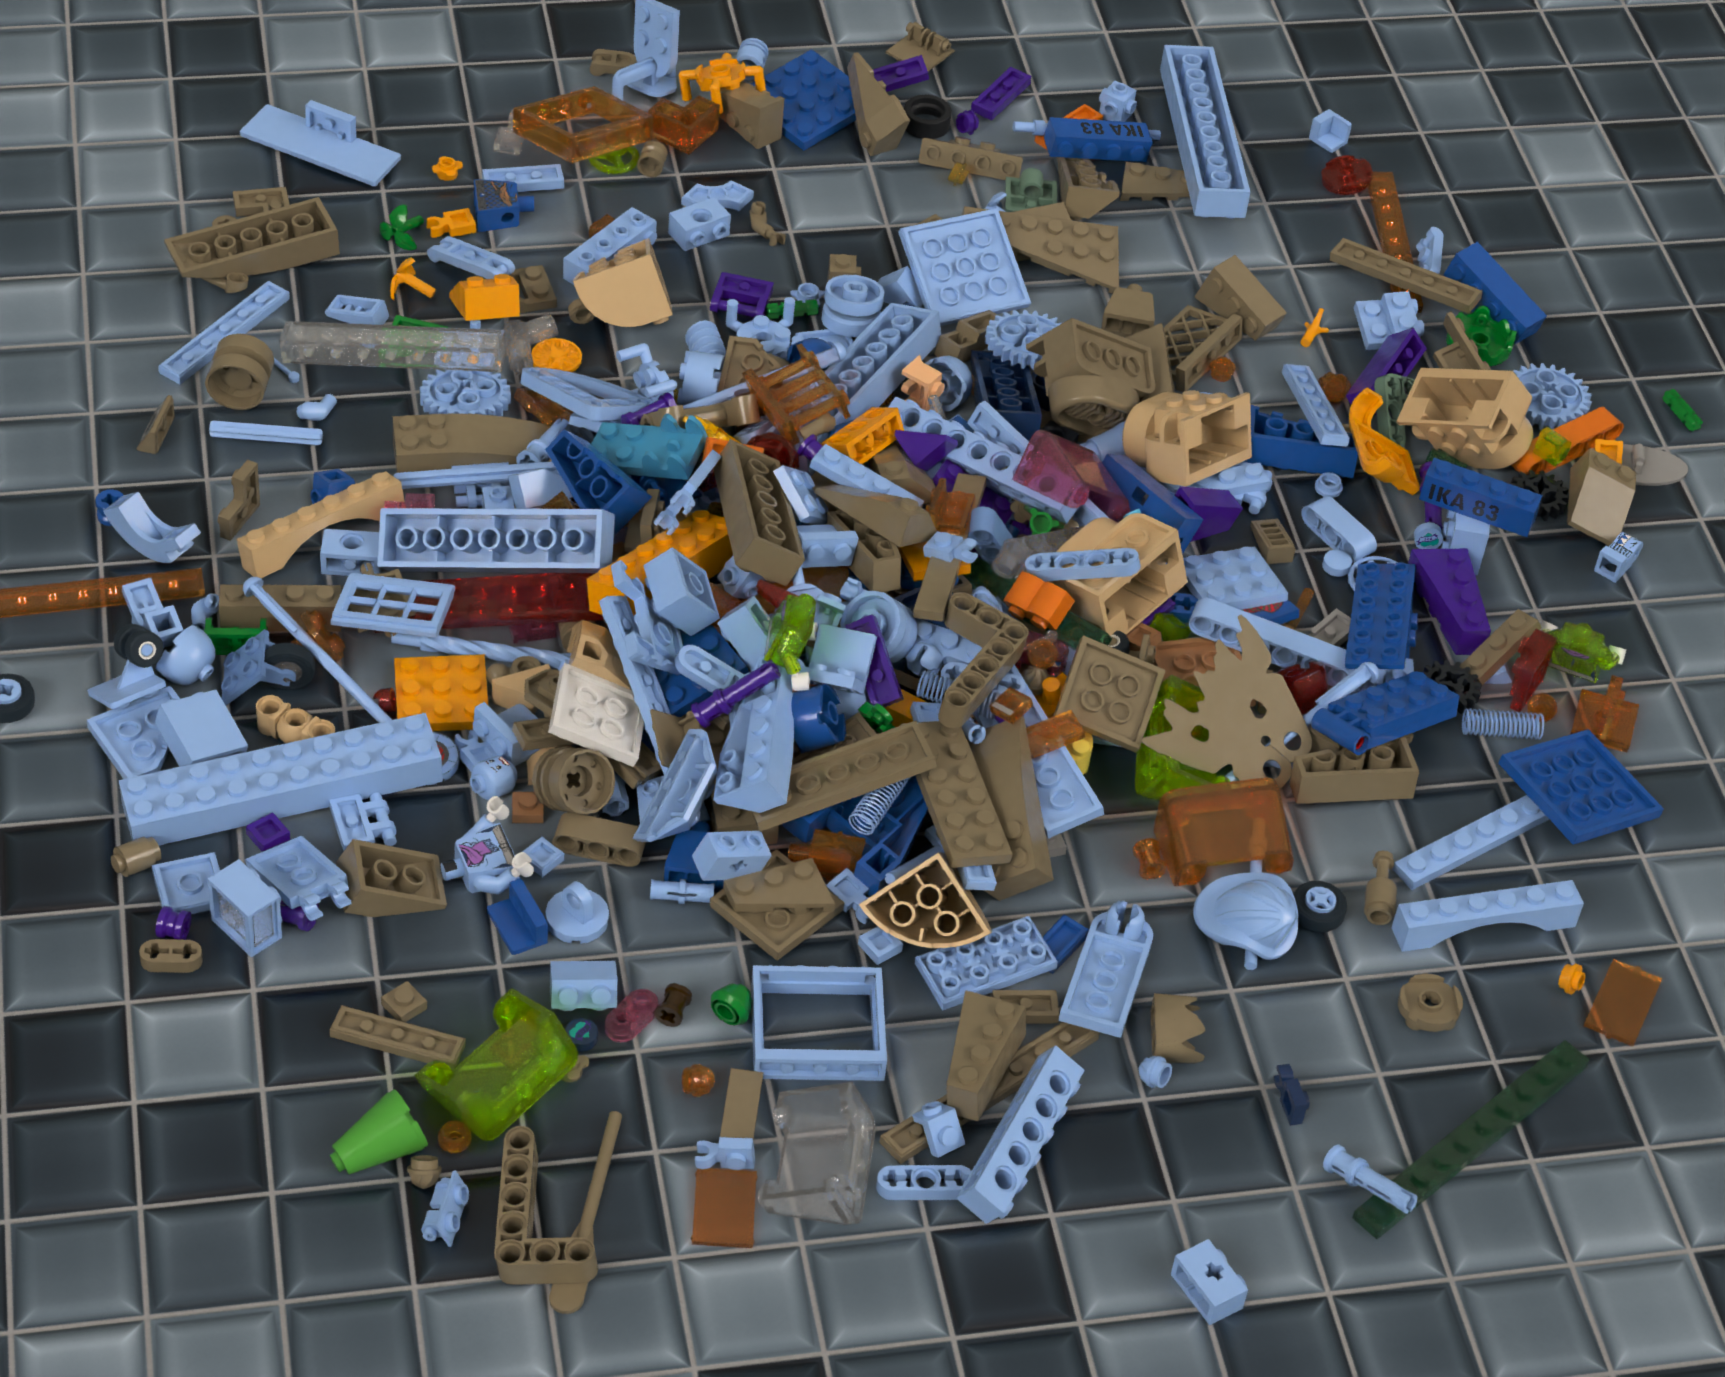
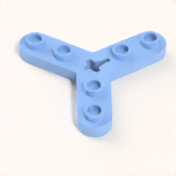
(708, 671)

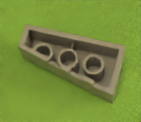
(875, 558)
(982, 1052)

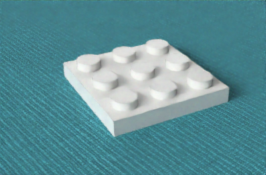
(597, 715)

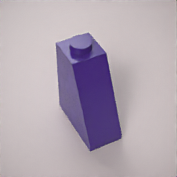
(1213, 505)

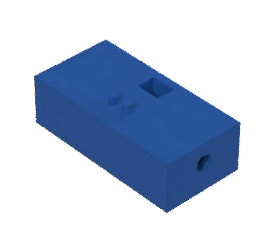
(1152, 497)

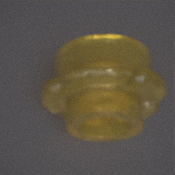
(958, 174)

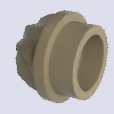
(1034, 678)
(424, 1170)

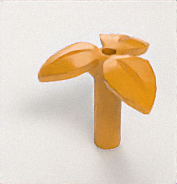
(405, 274)

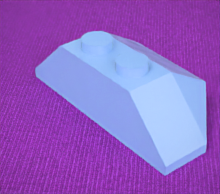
(681, 791)

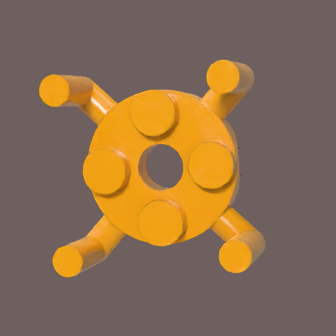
(721, 73)

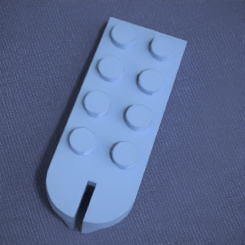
(1108, 971)

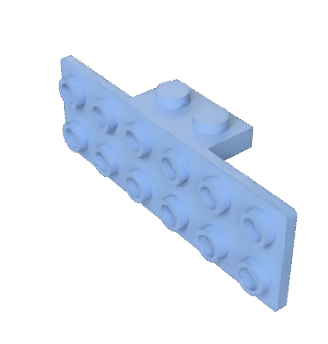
(322, 138)

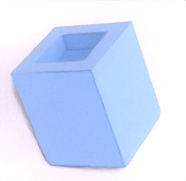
(1330, 131)

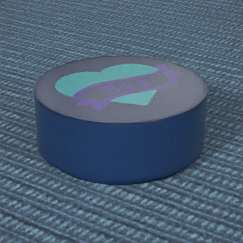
(583, 1033)

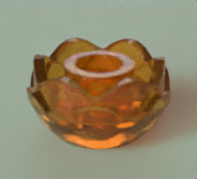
(1334, 386)

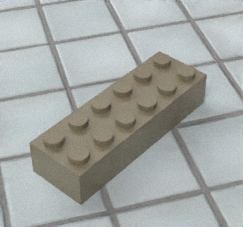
(757, 514)

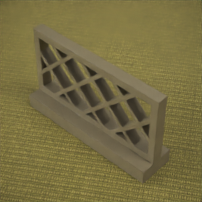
(1217, 344)

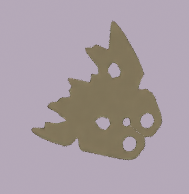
(1228, 717)

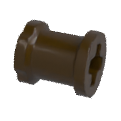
(671, 1008)

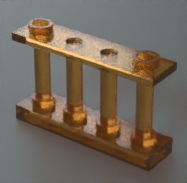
(778, 411)

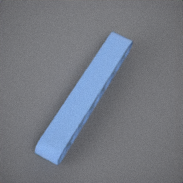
(1287, 646)

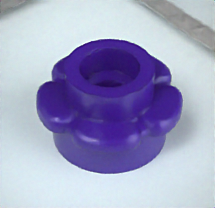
(967, 122)

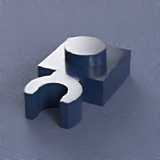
(1292, 1098)

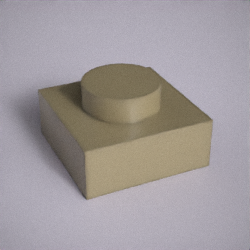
(404, 1002)

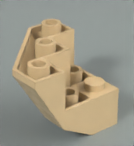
(594, 652)

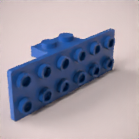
(1382, 616)

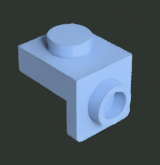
(828, 610)
(940, 1127)

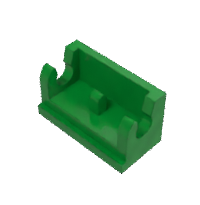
(231, 639)

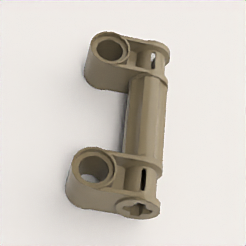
(737, 411)

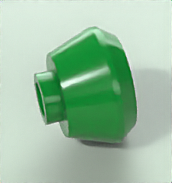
(732, 1004)

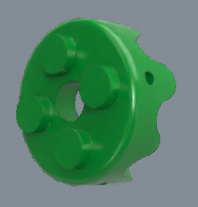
(1491, 337)

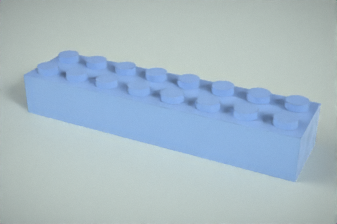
(495, 540)

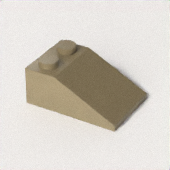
(1600, 496)
(391, 880)

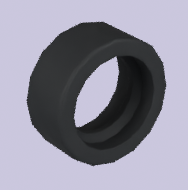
(928, 105)

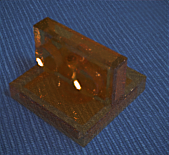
(1607, 716)

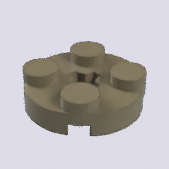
(1425, 1017)

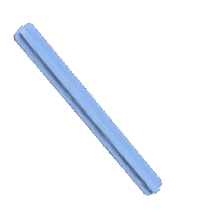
(469, 475)

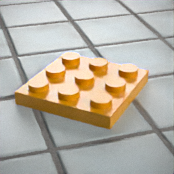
(442, 688)

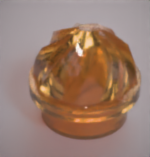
(1543, 704)
(697, 1080)

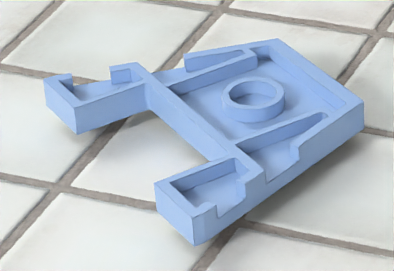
(658, 637)

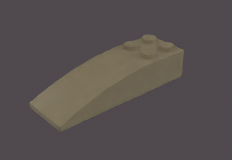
(257, 242)
(459, 439)
(1011, 784)

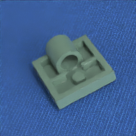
(1029, 191)

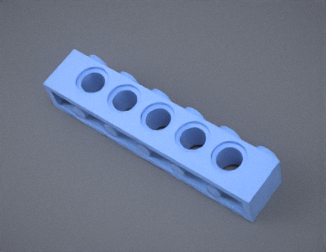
(1021, 1135)

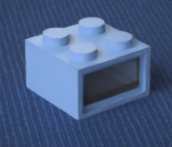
(245, 907)

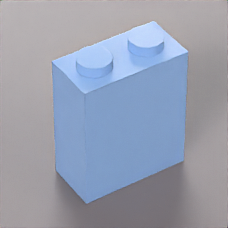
(199, 728)

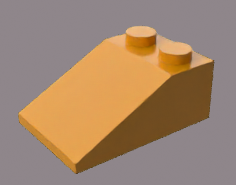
(486, 297)

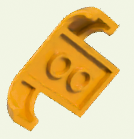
(1377, 453)

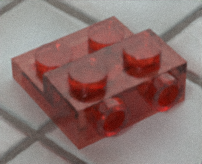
(1530, 667)

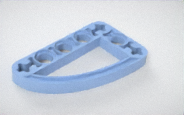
(575, 392)

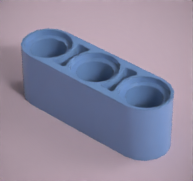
(988, 532)

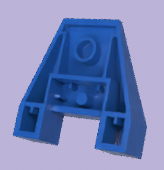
(887, 845)

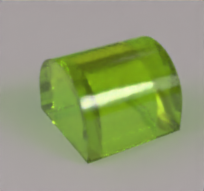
(1552, 446)
(1170, 627)

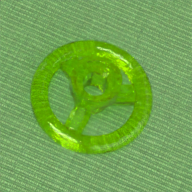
(615, 158)

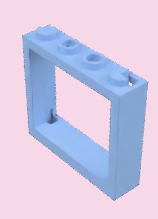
(819, 1063)

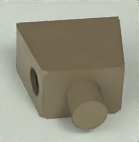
(1129, 311)

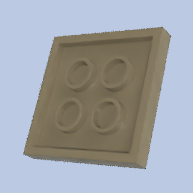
(1110, 693)
(776, 930)

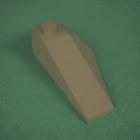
(1083, 188)

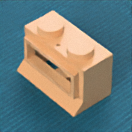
(922, 377)

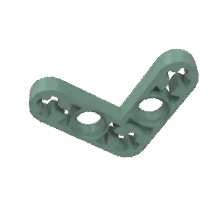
(1393, 395)

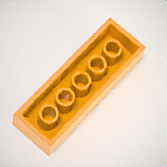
(698, 537)

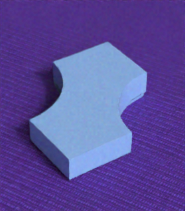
(728, 195)

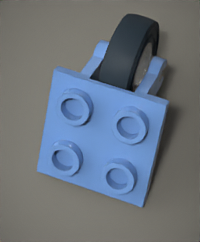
(279, 665)

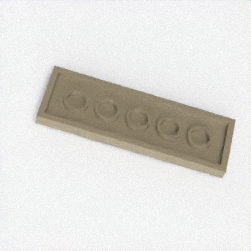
(851, 773)
(960, 801)

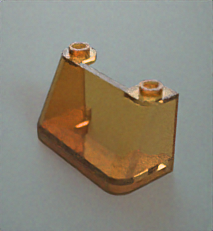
(1222, 827)

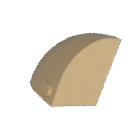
(626, 288)
(928, 907)

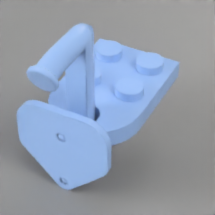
(655, 51)

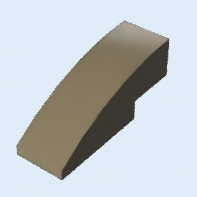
(968, 336)

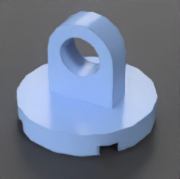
(577, 914)

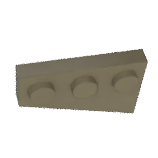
(785, 886)

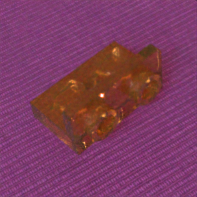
(950, 509)

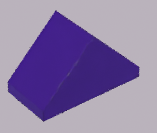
(925, 448)

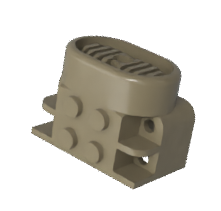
(1091, 375)

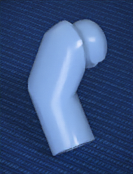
(316, 410)

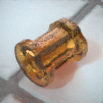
(1149, 858)

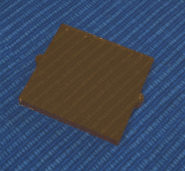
(835, 852)

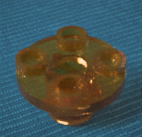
(331, 644)

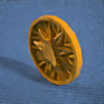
(557, 354)

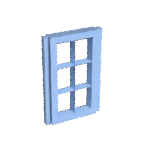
(392, 624)

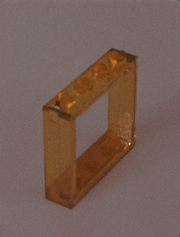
(628, 125)

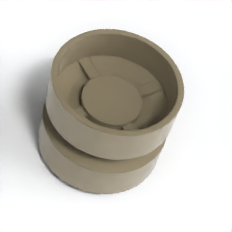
(239, 371)

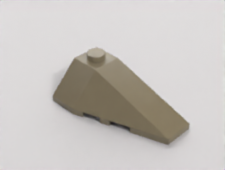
(878, 114)
(898, 468)
(890, 516)

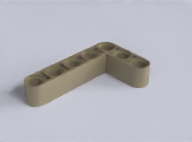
(1001, 644)
(529, 1253)

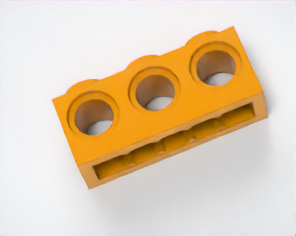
(867, 434)

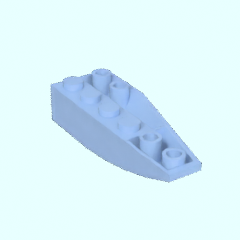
(758, 749)

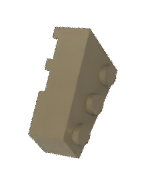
(753, 114)
(1236, 290)

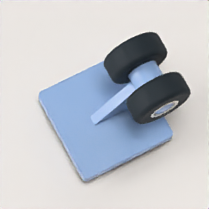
(142, 651)

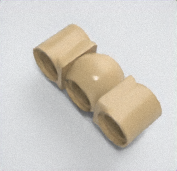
(288, 724)

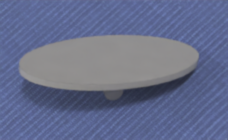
(1653, 465)

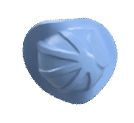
(1249, 913)

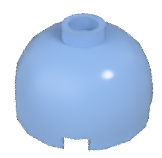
(956, 378)
(189, 658)

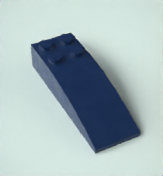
(1007, 390)

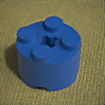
(817, 718)

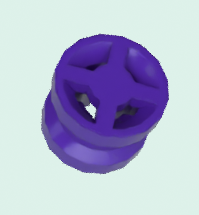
(173, 923)

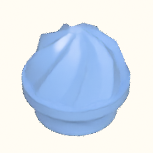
(1155, 1071)

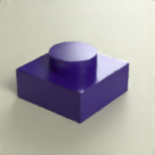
(267, 832)

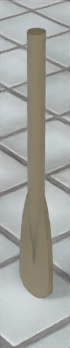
(569, 1297)

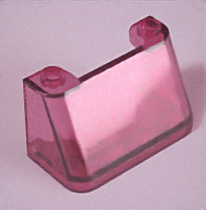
(1069, 475)

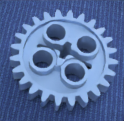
(1011, 333)
(465, 393)
(1554, 395)

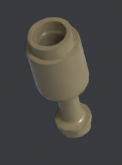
(1381, 891)

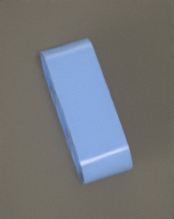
(1338, 528)

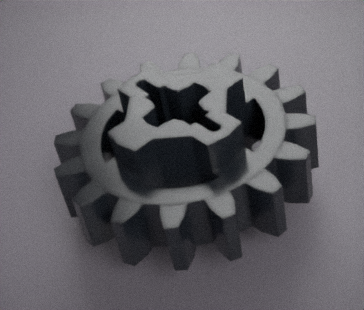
(1554, 495)
(1458, 681)

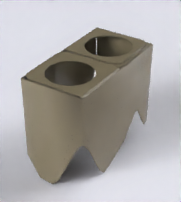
(1172, 1026)

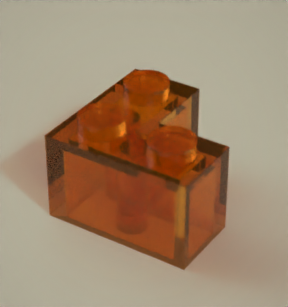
(685, 126)

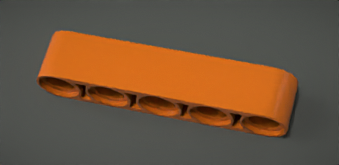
(1581, 433)

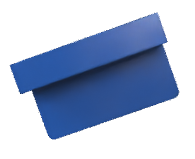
(519, 919)

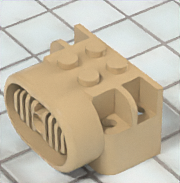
(1471, 415)
(1188, 435)
(1128, 600)

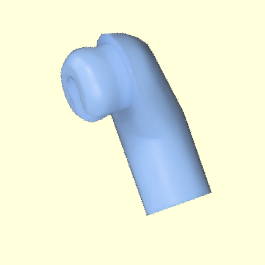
(204, 608)

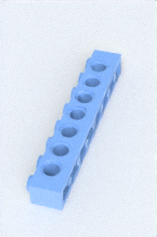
(973, 447)

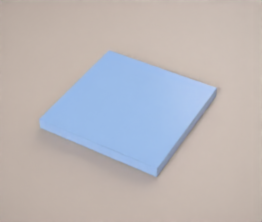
(965, 266)

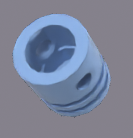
(752, 53)

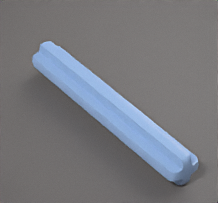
(266, 432)

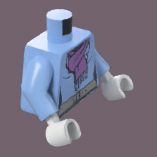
(485, 855)

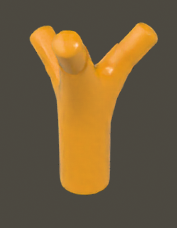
(1313, 329)

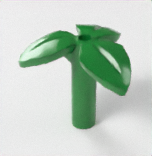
(400, 225)

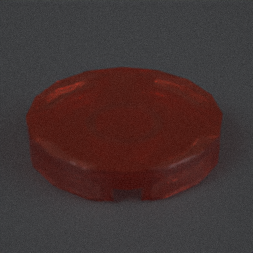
(1346, 175)

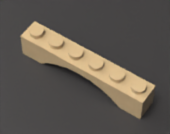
(271, 546)

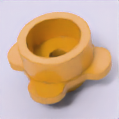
(447, 168)

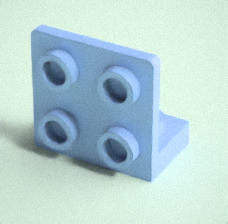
(841, 658)

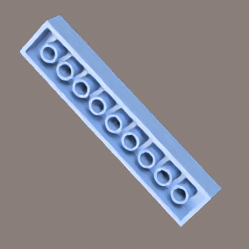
(1204, 132)
(876, 362)
(281, 780)

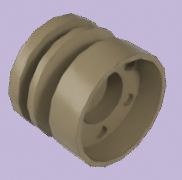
(573, 780)

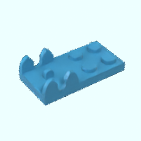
(653, 449)

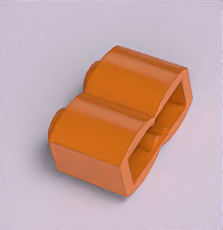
(1038, 601)

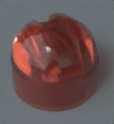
(386, 699)

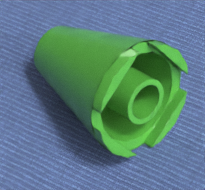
(379, 1136)

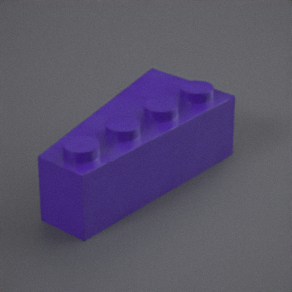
(1453, 596)

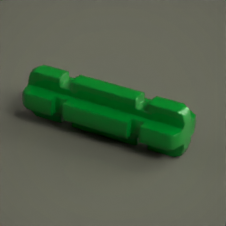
(810, 307)
(1682, 410)

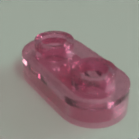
(635, 1014)

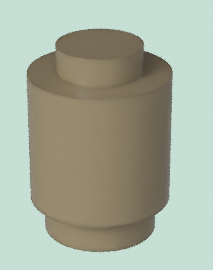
(135, 856)

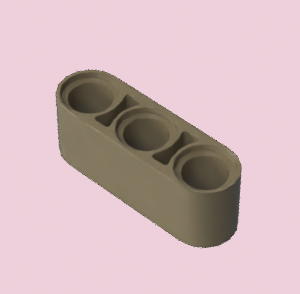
(598, 839)

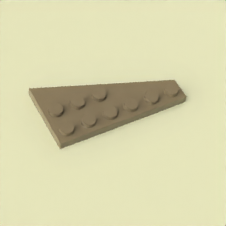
(1065, 245)

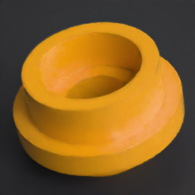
(1571, 978)

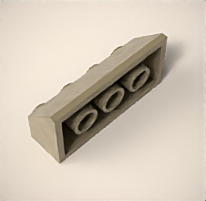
(246, 612)

